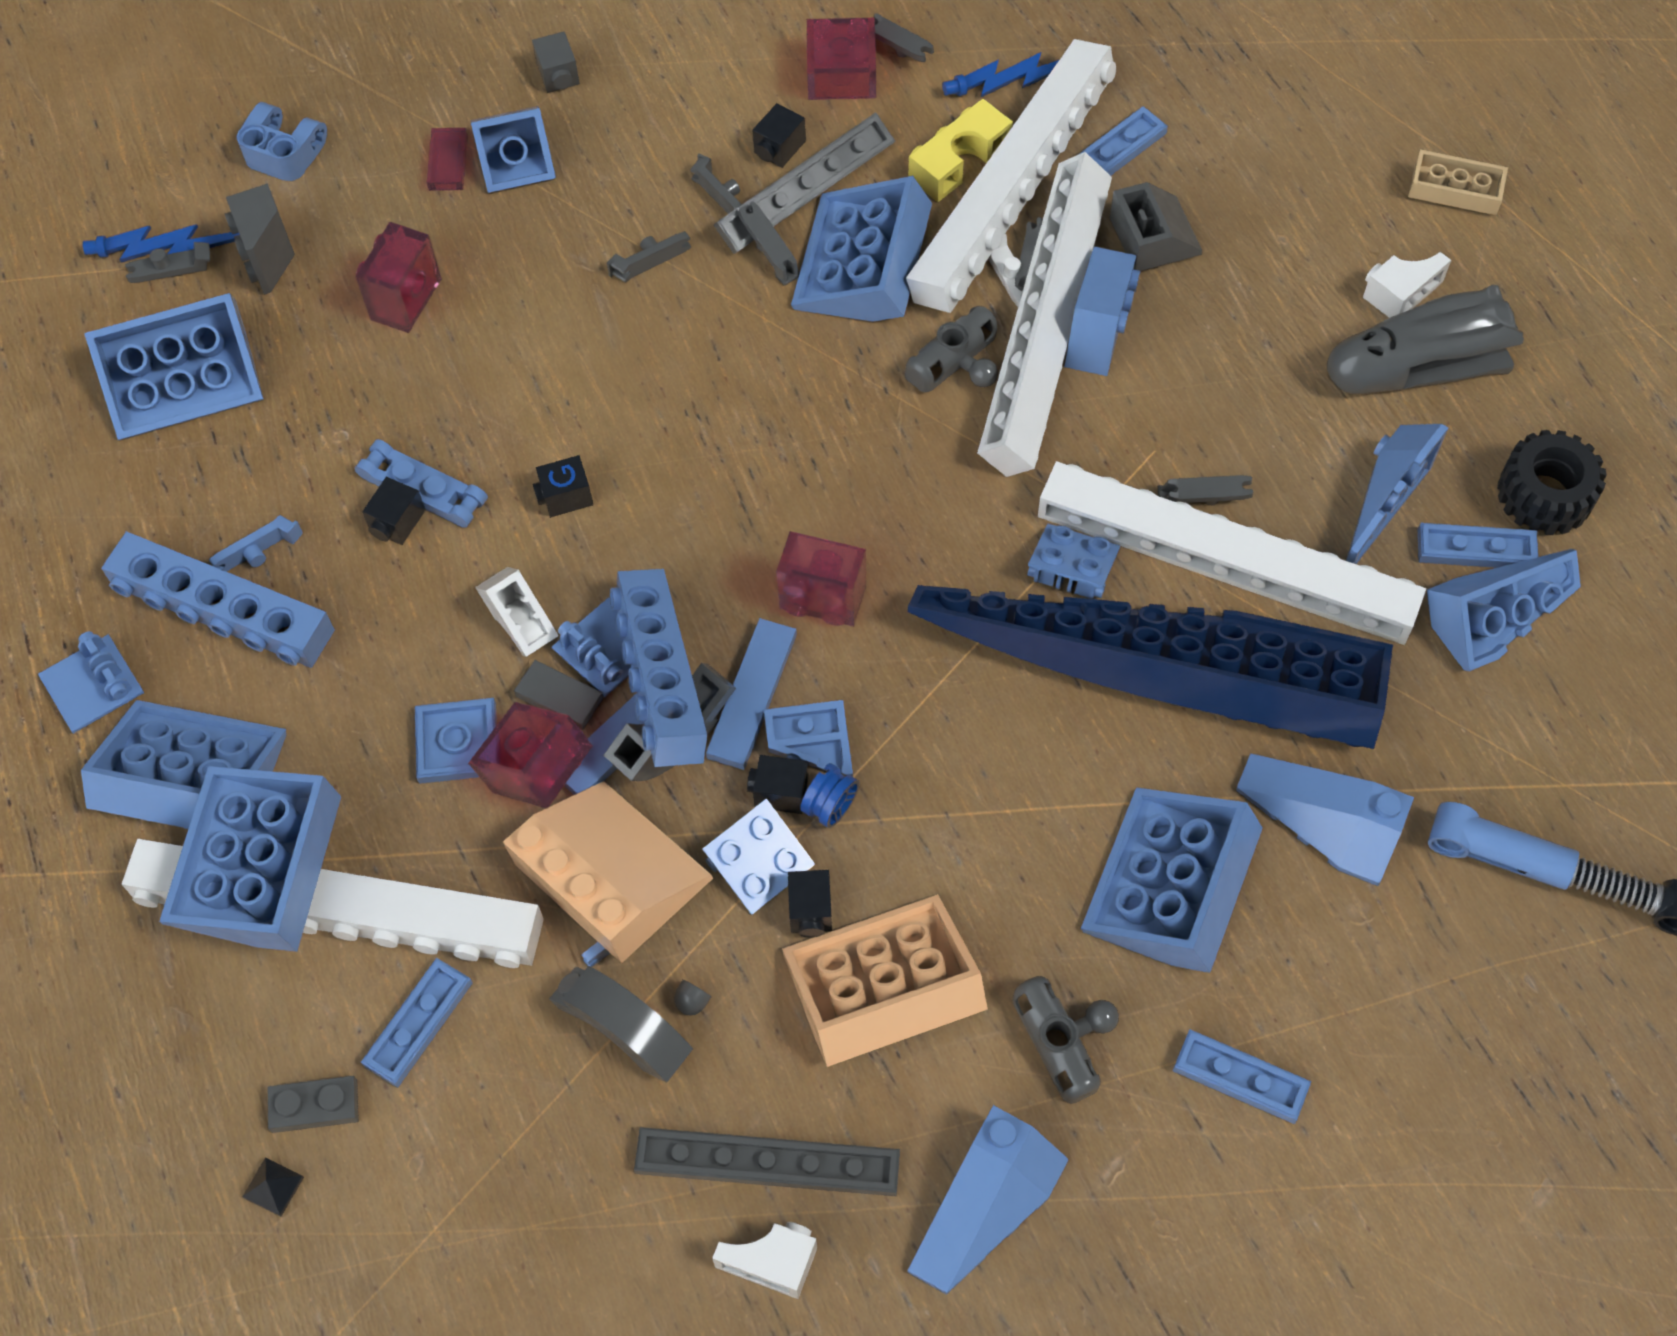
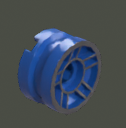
(830, 796)

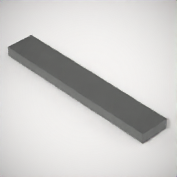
(809, 179)
(767, 1161)

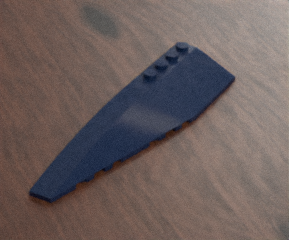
(1210, 663)

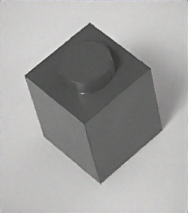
(555, 62)

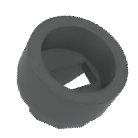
(690, 999)

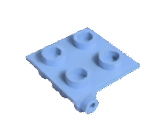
(757, 856)

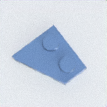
(810, 734)

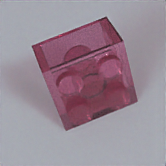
(841, 58)
(398, 276)
(821, 579)
(531, 754)

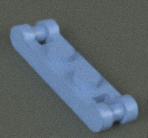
(436, 489)

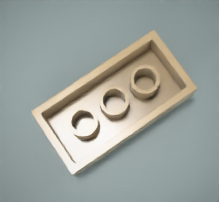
(1458, 182)

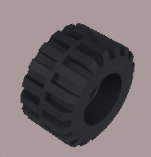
(1558, 458)

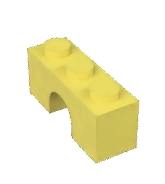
(974, 132)

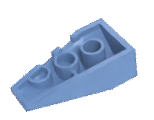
(1398, 471)
(1492, 607)
(1337, 814)
(995, 1190)

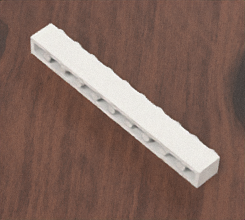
(1011, 176)
(1045, 317)
(1232, 552)
(380, 911)

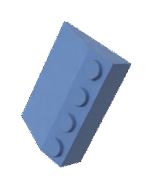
(863, 251)
(174, 366)
(159, 758)
(252, 857)
(1174, 877)

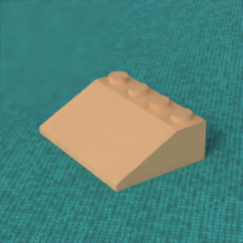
(606, 867)
(885, 979)

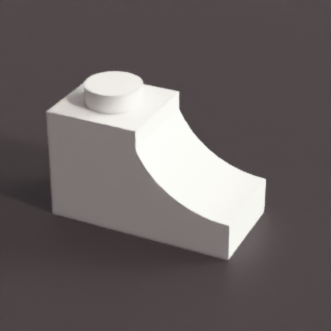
(1403, 284)
(517, 610)
(775, 1261)

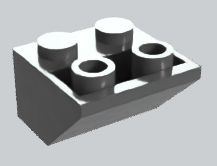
(1152, 226)
(260, 236)

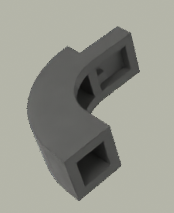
(627, 748)
(624, 1020)

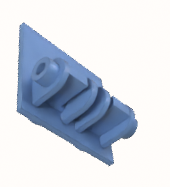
(1073, 557)
(594, 648)
(90, 681)

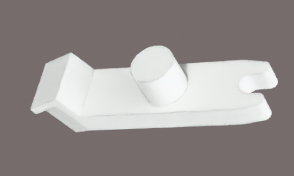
(1006, 268)

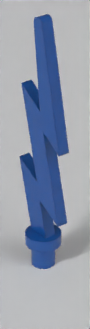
(993, 81)
(138, 246)

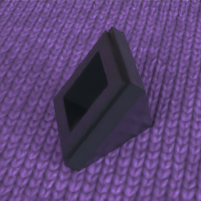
(273, 1187)

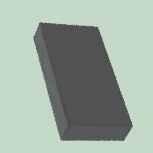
(558, 693)

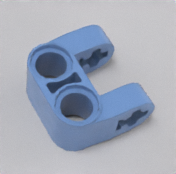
(275, 151)

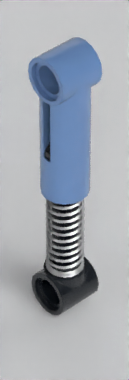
(1462, 833)

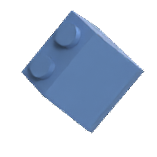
(513, 149)

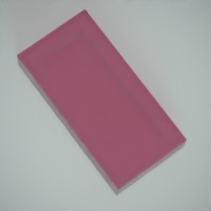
(447, 159)

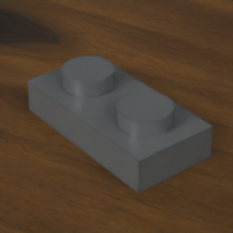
(313, 1104)

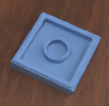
(450, 737)

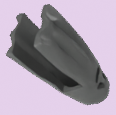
(1430, 345)

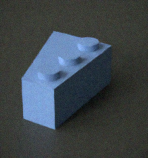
(1101, 310)

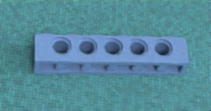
(138, 557)
(658, 668)

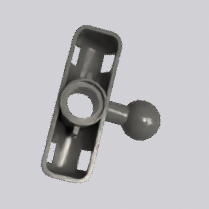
(955, 349)
(1049, 1014)

